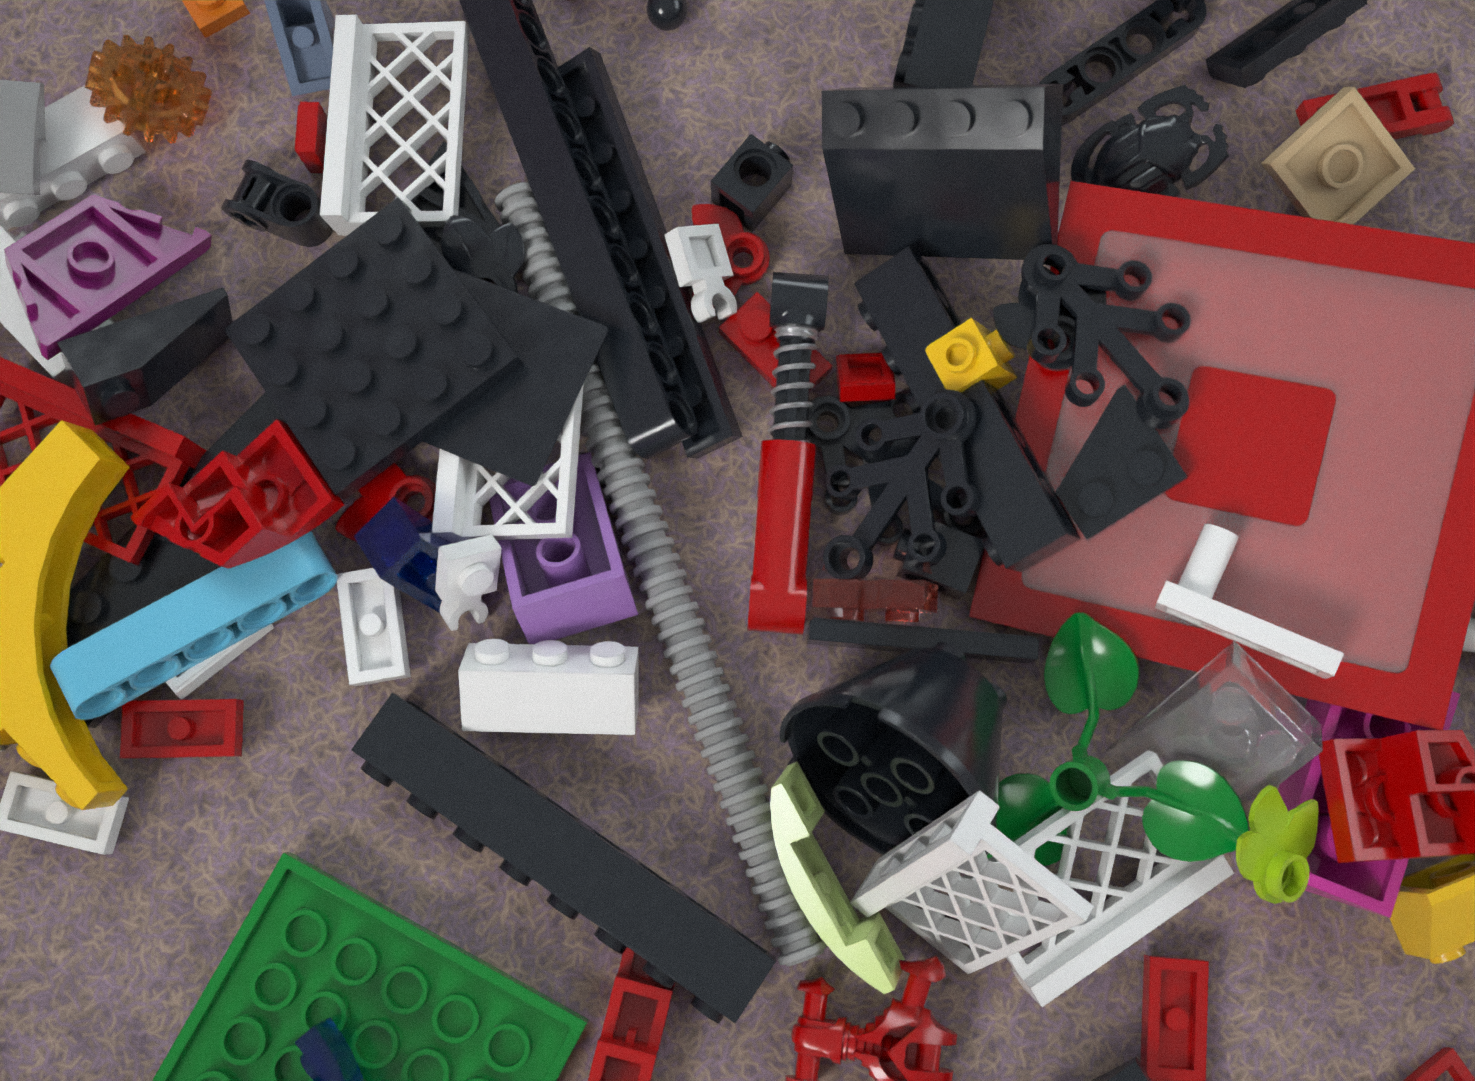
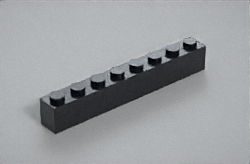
(566, 857)

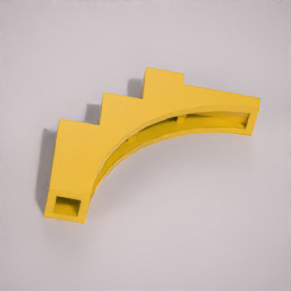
(42, 528)

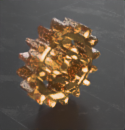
(148, 89)

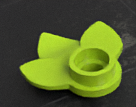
(1277, 846)

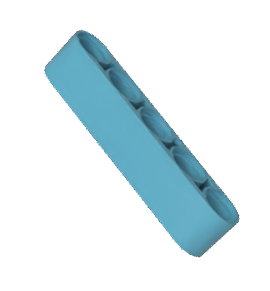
(189, 627)

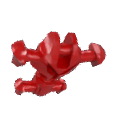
(895, 1047)

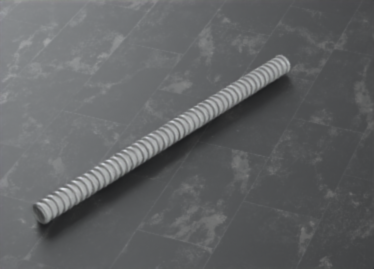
(671, 606)

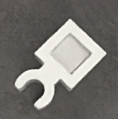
(703, 263)
(464, 575)

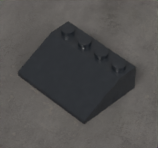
(944, 168)

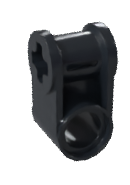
(273, 202)

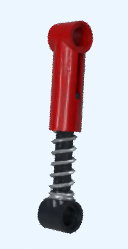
(787, 460)

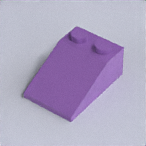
(565, 582)

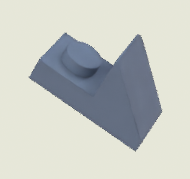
(303, 42)

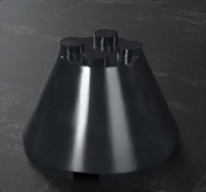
(899, 743)

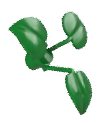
(1193, 806)

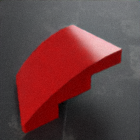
(244, 501)
(1400, 795)

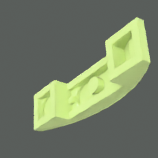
(859, 943)

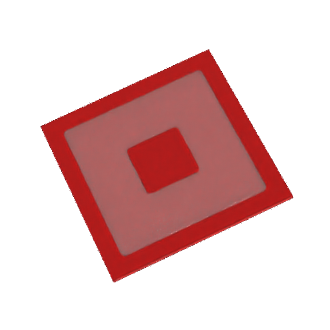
(1315, 429)

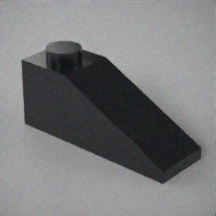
(145, 355)

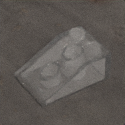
(1230, 720)

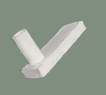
(1194, 603)

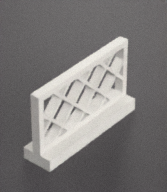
(351, 115)
(463, 494)
(957, 845)
(1126, 915)

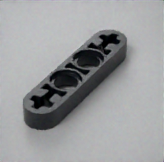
(1120, 59)

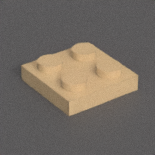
(1338, 161)

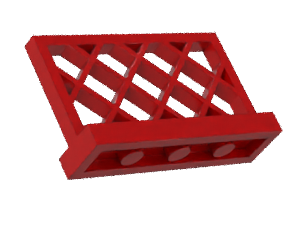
(128, 433)

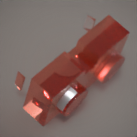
(897, 598)

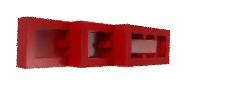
(631, 1024)

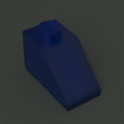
(403, 550)

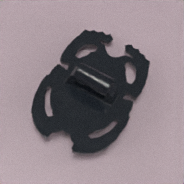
(1155, 151)

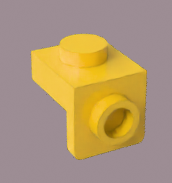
(971, 355)

